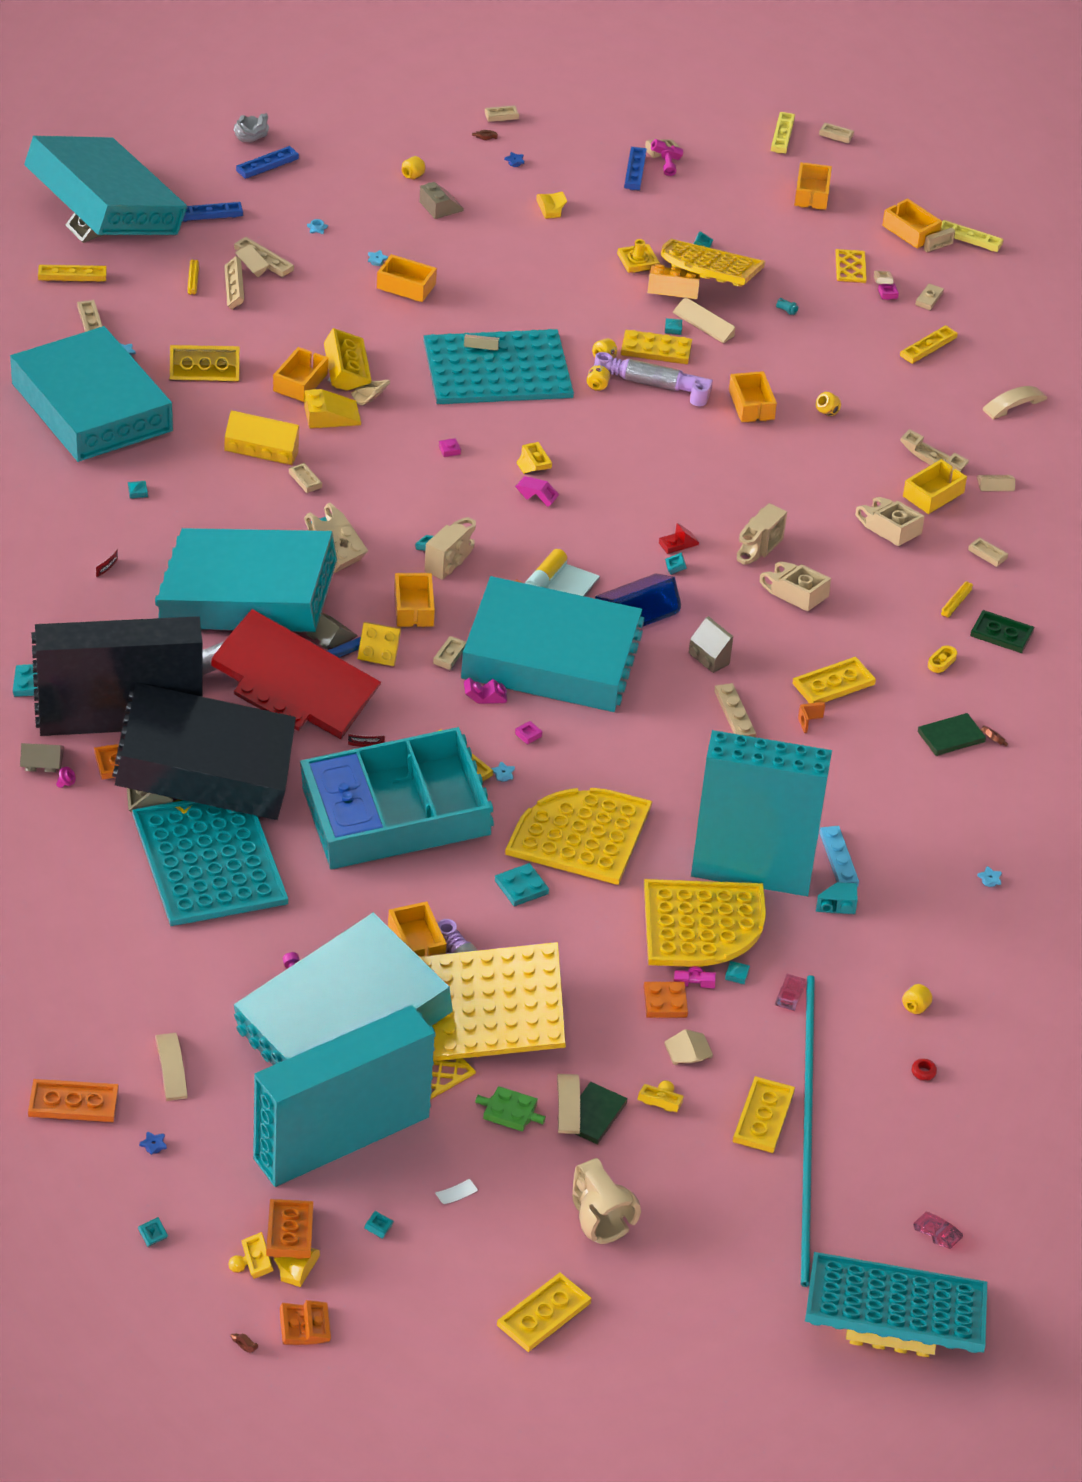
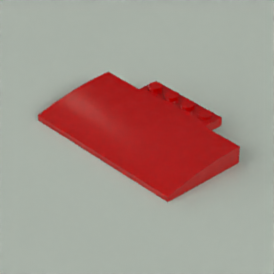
(293, 675)

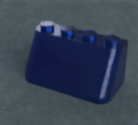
(654, 594)

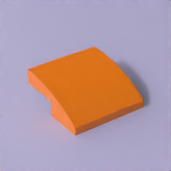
(305, 1323)

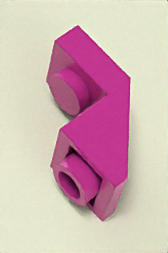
(530, 486)
(489, 693)

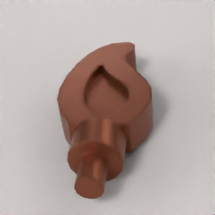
(485, 134)
(994, 735)
(244, 1342)

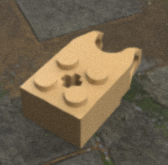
(892, 520)
(762, 533)
(347, 542)
(449, 548)
(797, 585)

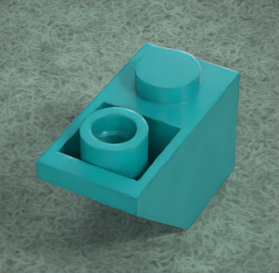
(838, 899)

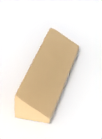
(705, 320)

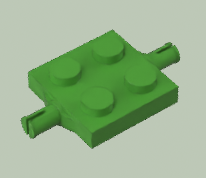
(510, 1109)

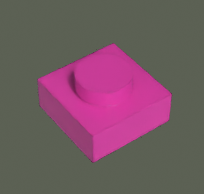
(888, 291)
(449, 447)
(528, 732)

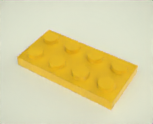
(656, 346)
(834, 681)
(763, 1114)
(544, 1312)

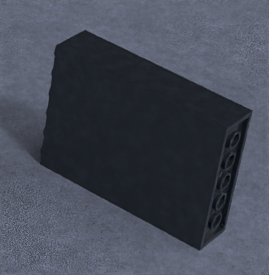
(93, 665)
(204, 751)

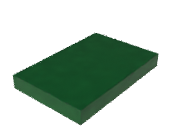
(1002, 631)
(951, 734)
(598, 1111)

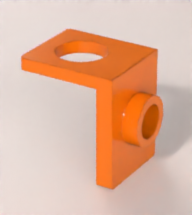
(810, 711)

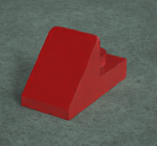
(679, 541)

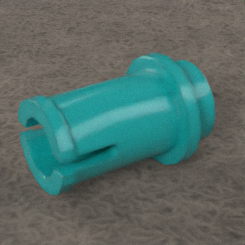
(785, 305)

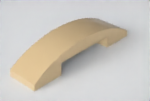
(999, 406)
(928, 454)
(172, 1066)
(568, 1103)

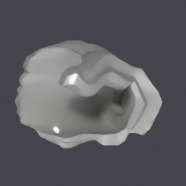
(251, 128)

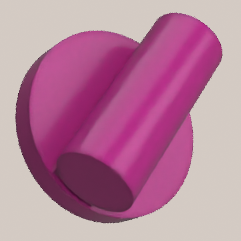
(66, 777)

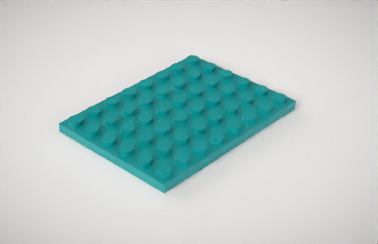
(523, 367)
(208, 861)
(897, 1302)

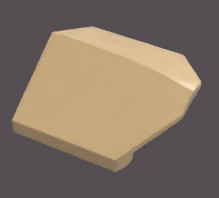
(370, 391)
(688, 1047)

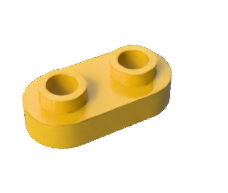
(942, 659)

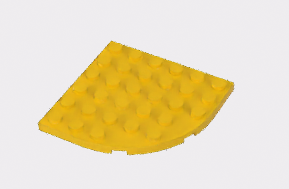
(711, 262)
(581, 832)
(701, 921)

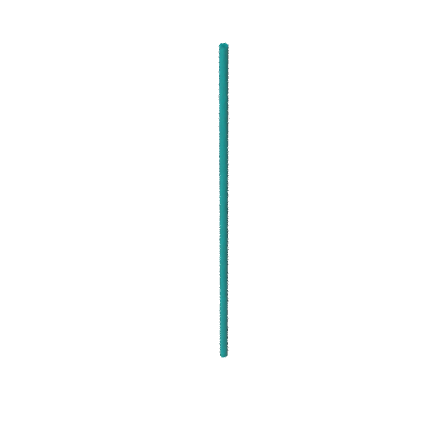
(807, 1143)

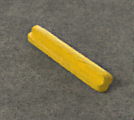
(193, 277)
(956, 599)

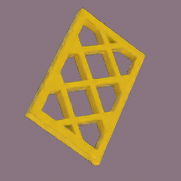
(850, 254)
(460, 1063)

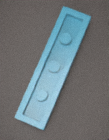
(838, 855)

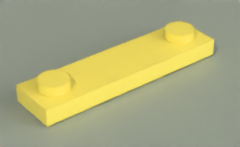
(782, 132)
(973, 236)

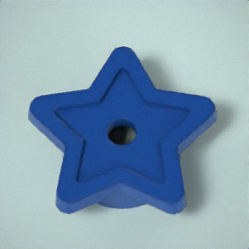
(515, 159)
(153, 1148)

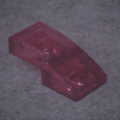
(790, 992)
(941, 1231)

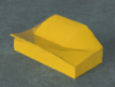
(551, 204)
(533, 458)
(295, 1270)

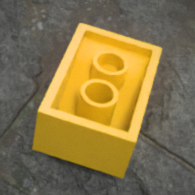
(330, 409)

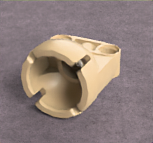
(602, 1203)

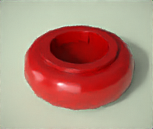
(924, 1075)

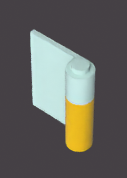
(558, 575)

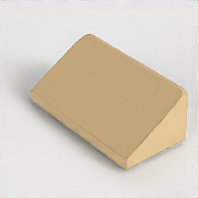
(253, 260)
(481, 342)
(996, 482)

